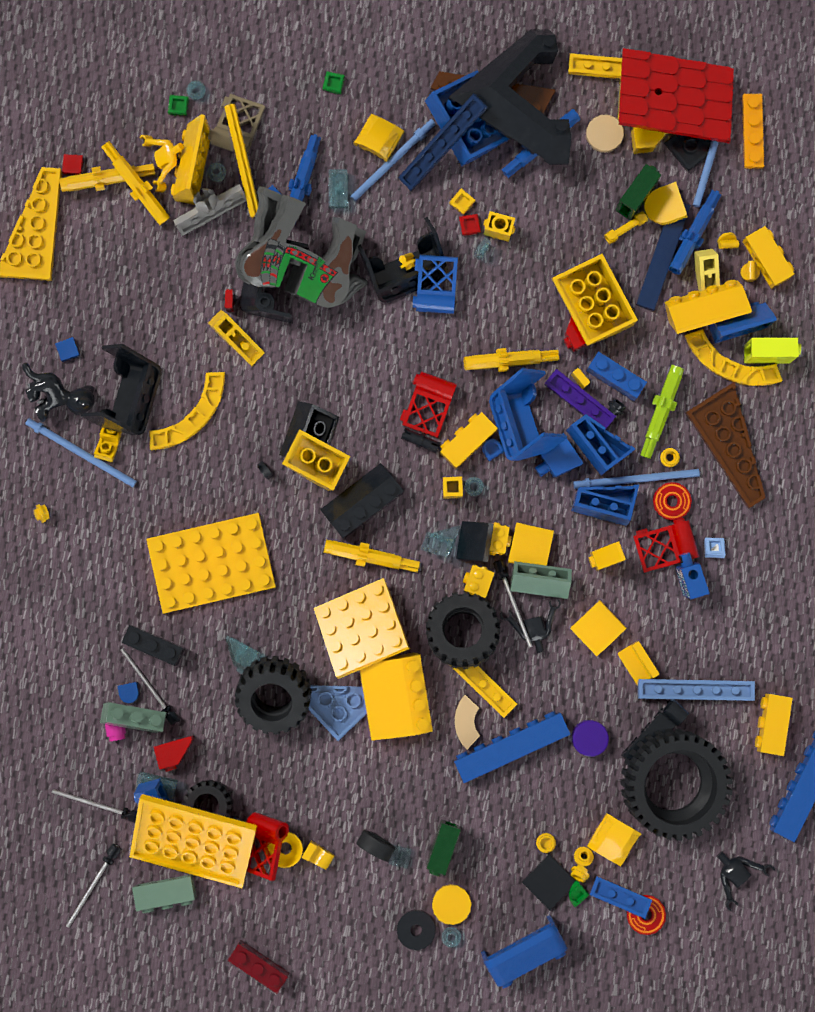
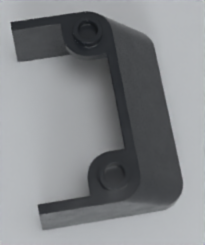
(393, 282)
(261, 304)
(134, 395)

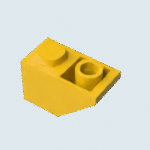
(645, 140)

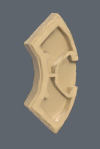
(464, 722)

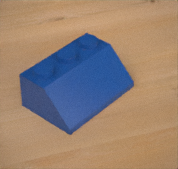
(758, 319)

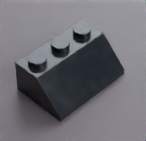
(311, 420)

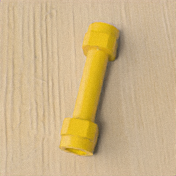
(639, 219)

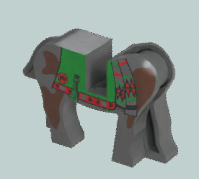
(313, 278)

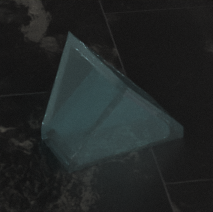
(441, 542)

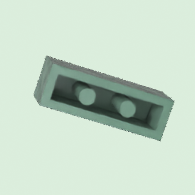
(541, 580)
(132, 717)
(164, 893)

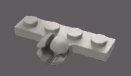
(209, 207)

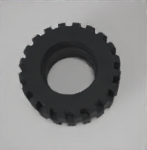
(463, 604)
(269, 717)

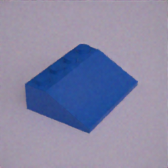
(479, 137)

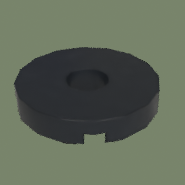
(420, 941)

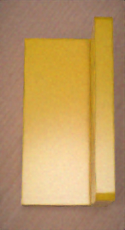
(637, 662)

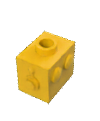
(498, 220)
(500, 539)
(478, 581)

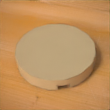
(604, 133)

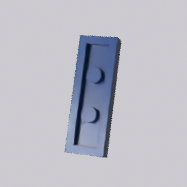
(621, 897)

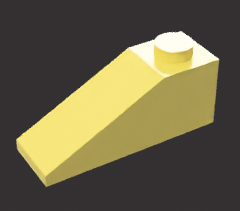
(706, 268)

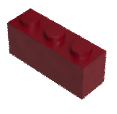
(258, 966)

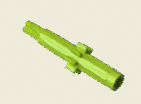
(664, 404)

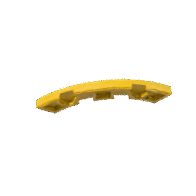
(727, 368)
(195, 419)

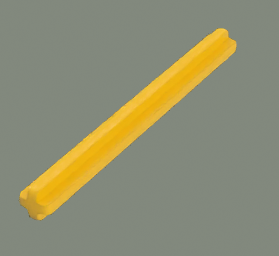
(242, 158)

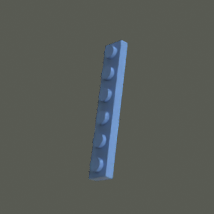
(696, 689)

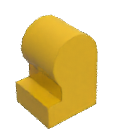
(318, 855)

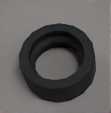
(375, 845)

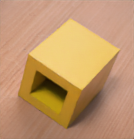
(452, 487)

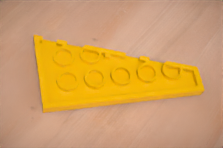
(33, 238)

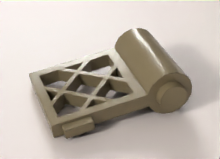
(221, 135)

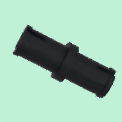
(421, 440)

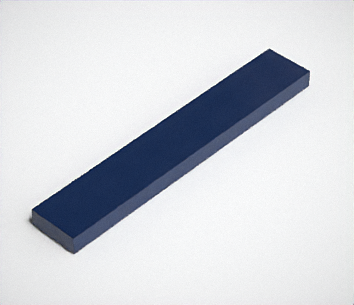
(443, 142)
(660, 263)

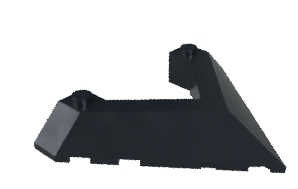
(508, 110)

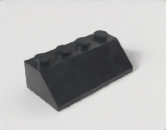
(362, 501)

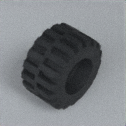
(215, 789)

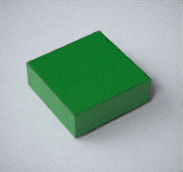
(333, 82)
(178, 105)

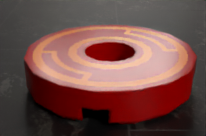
(683, 501)
(651, 925)

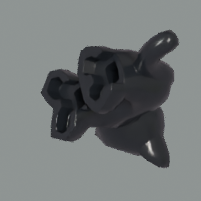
(77, 401)

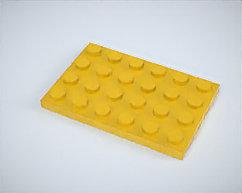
(210, 563)
(192, 841)

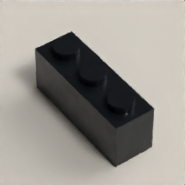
(153, 645)

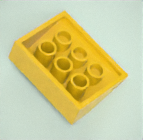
(192, 160)
(595, 300)
(396, 697)

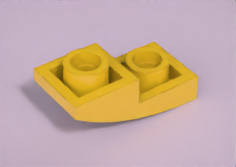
(107, 444)

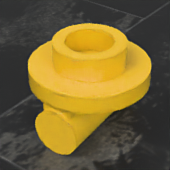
(728, 240)
(407, 260)
(750, 271)

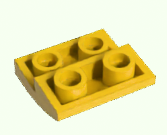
(530, 544)
(598, 628)

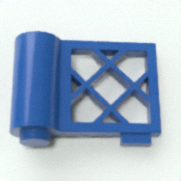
(431, 299)

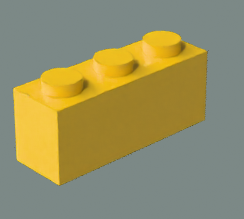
(768, 257)
(467, 440)
(773, 724)

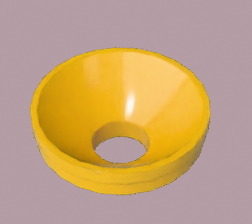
(294, 856)

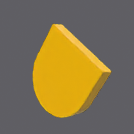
(665, 205)

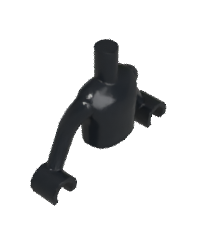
(535, 627)
(737, 873)

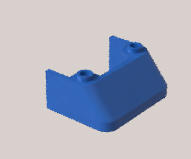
(515, 419)
(525, 954)

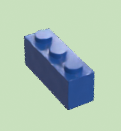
(616, 376)

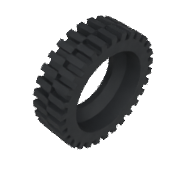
(701, 809)

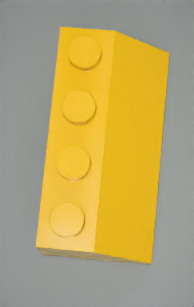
(707, 306)

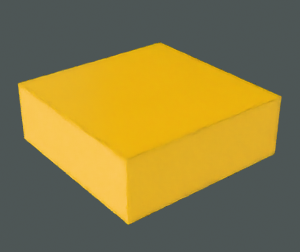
(462, 201)
(580, 378)

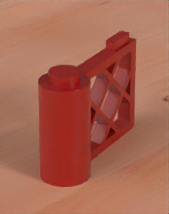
(435, 389)
(681, 540)
(273, 832)

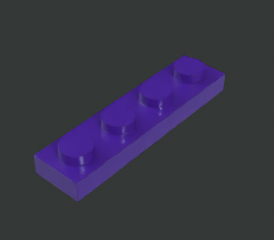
(578, 398)

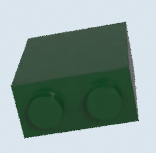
(638, 191)
(442, 848)

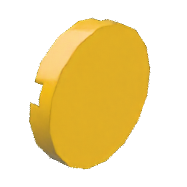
(451, 904)

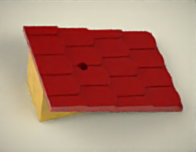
(675, 96)

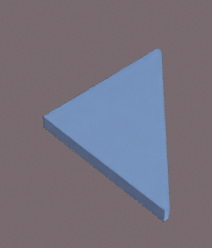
(337, 707)

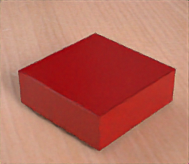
(72, 164)
(469, 224)
(229, 300)

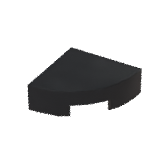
(264, 470)

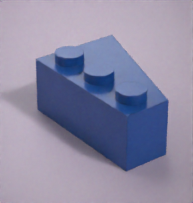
(598, 444)
(606, 503)

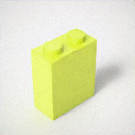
(771, 350)

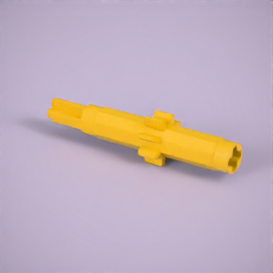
(100, 178)
(140, 189)
(504, 359)
(364, 555)

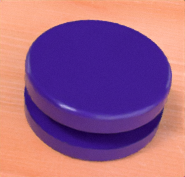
(590, 738)

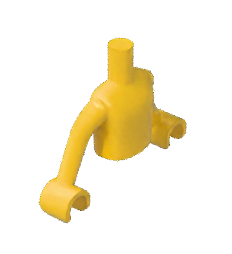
(165, 157)

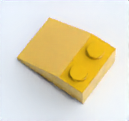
(315, 460)

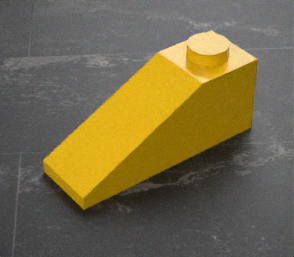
(235, 337)
(606, 556)

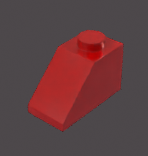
(573, 337)
(172, 753)

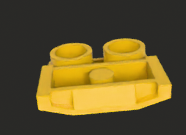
(379, 137)
(613, 839)

